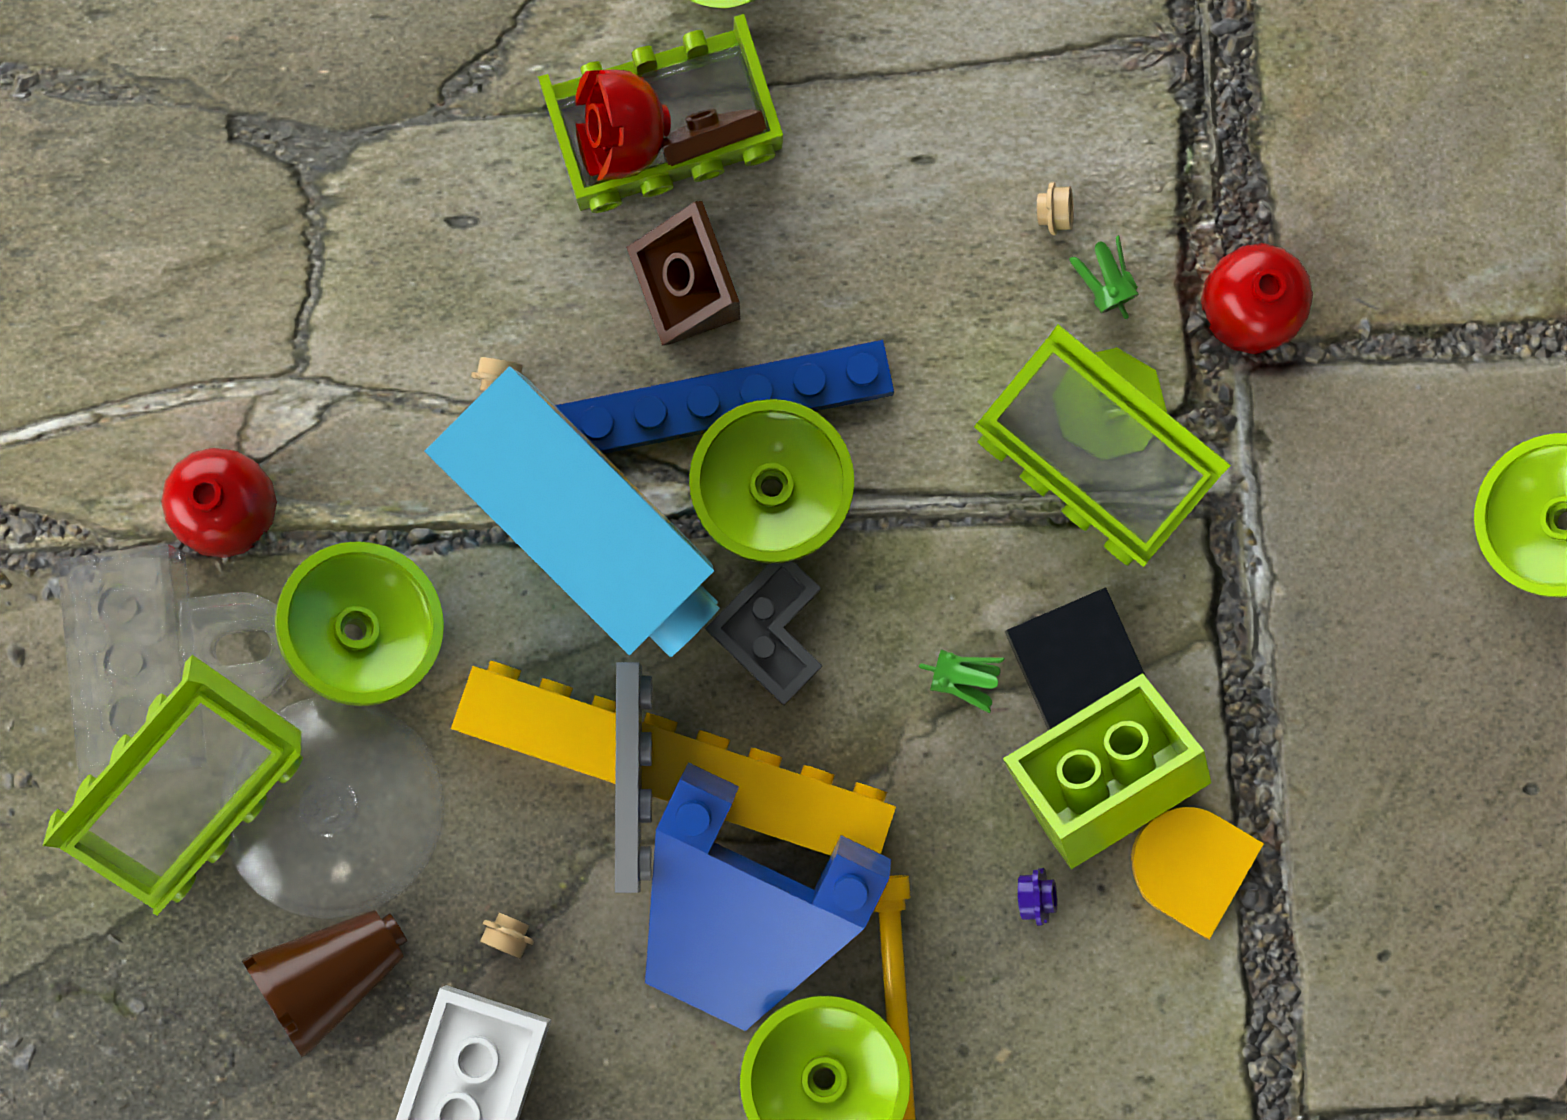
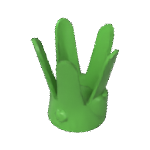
(1118, 287)
(956, 673)

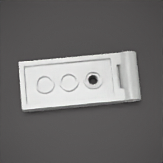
(473, 1060)

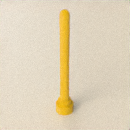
(889, 910)

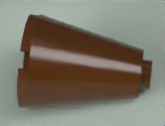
(325, 974)

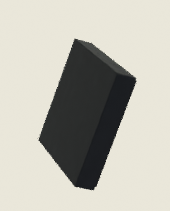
(1074, 655)

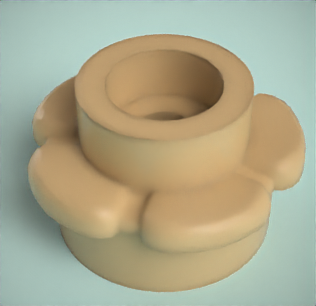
(1056, 208)
(490, 369)
(506, 935)

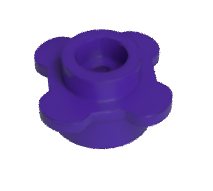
(1037, 896)

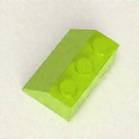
(1108, 770)

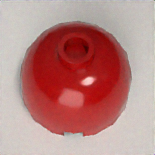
(621, 125)
(1257, 298)
(218, 502)

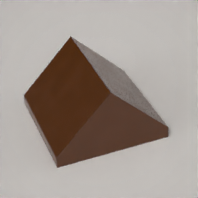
(684, 276)

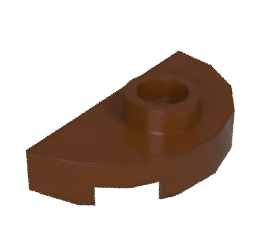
(709, 132)

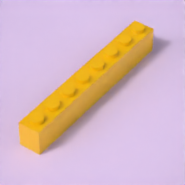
(583, 738)

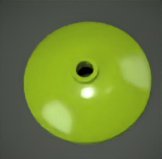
(762, 444)
(1520, 515)
(380, 595)
(831, 1034)

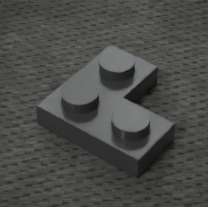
(755, 632)

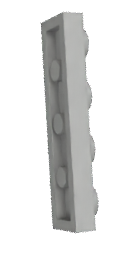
(632, 802)

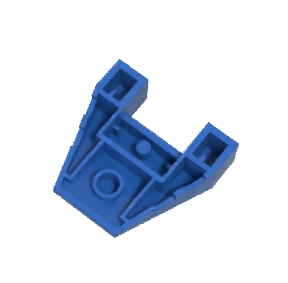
(734, 930)

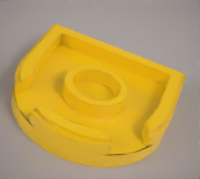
(1192, 865)

